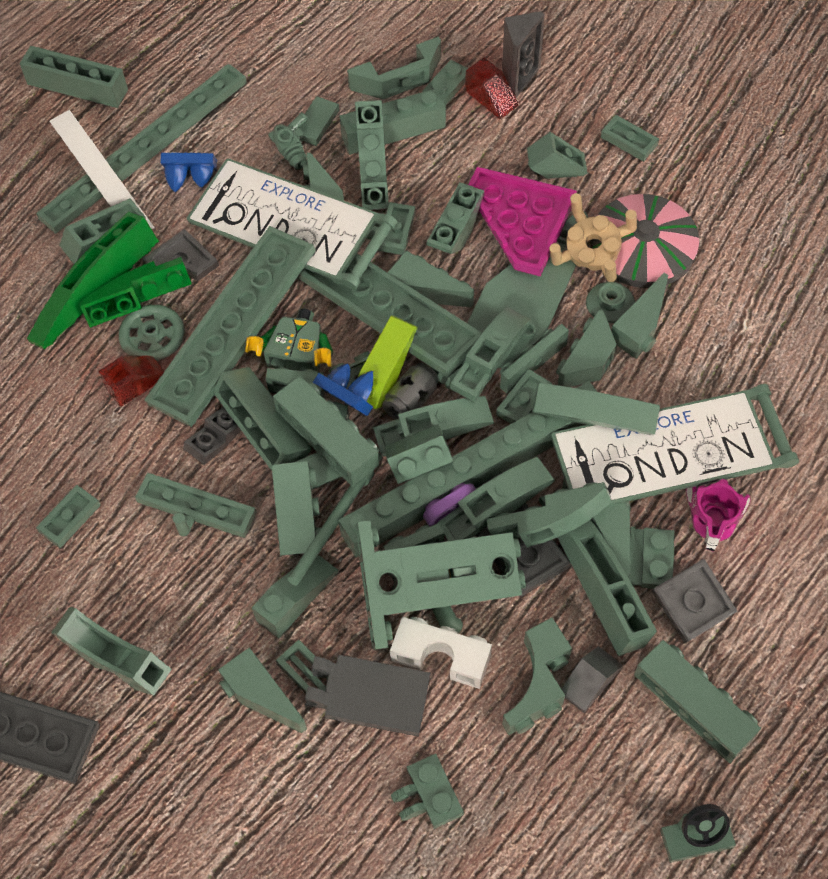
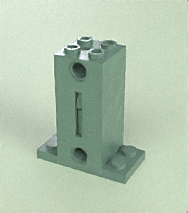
(434, 575)

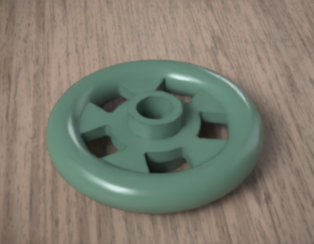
(160, 313)

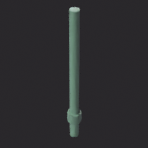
(328, 528)

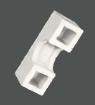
(418, 639)

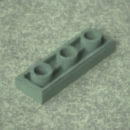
(533, 357)

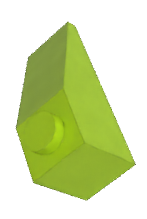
(388, 358)

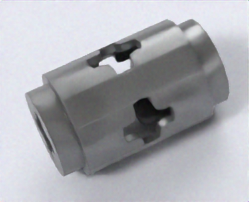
(418, 382)

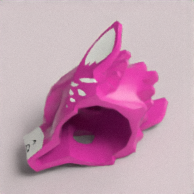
(716, 511)

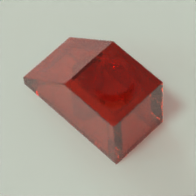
(490, 88)

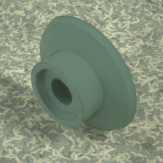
(598, 299)

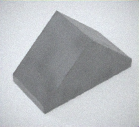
(590, 678)

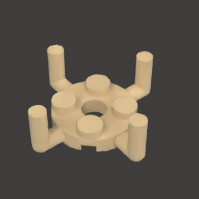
(590, 228)

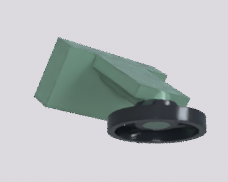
(698, 833)

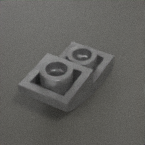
(213, 438)

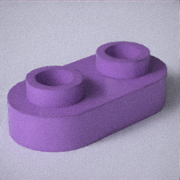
(438, 509)

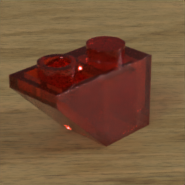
(130, 377)

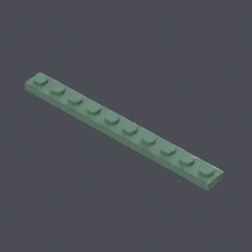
(145, 145)

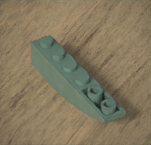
(607, 588)

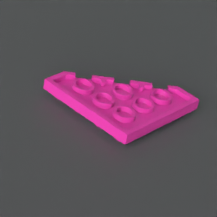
(523, 216)

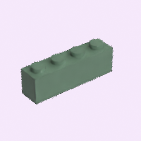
(74, 76)
(401, 119)
(256, 416)
(327, 430)
(697, 700)

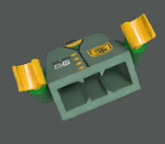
(293, 344)

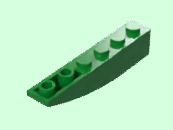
(104, 261)

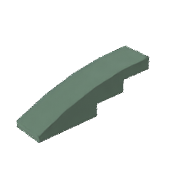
(596, 408)

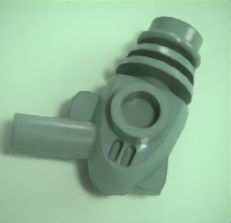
(288, 141)

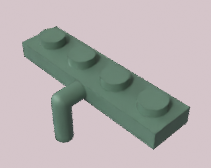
(195, 505)

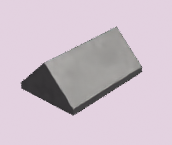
(522, 49)

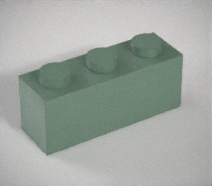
(295, 506)

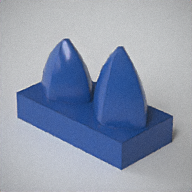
(177, 164)
(357, 392)

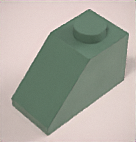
(556, 158)

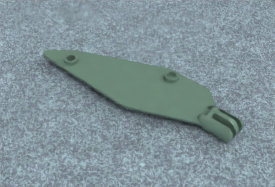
(526, 294)

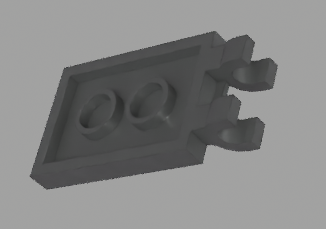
(370, 694)

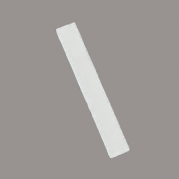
(92, 160)

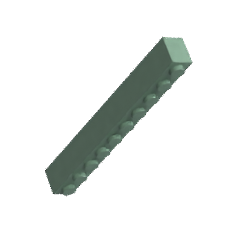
(475, 465)

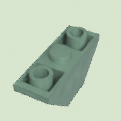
(457, 219)
(589, 355)

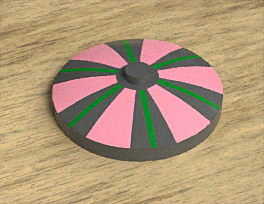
(661, 244)

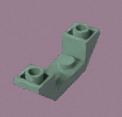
(367, 81)
(371, 154)

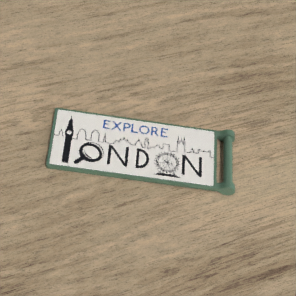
(247, 201)
(690, 448)

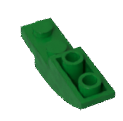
(132, 288)

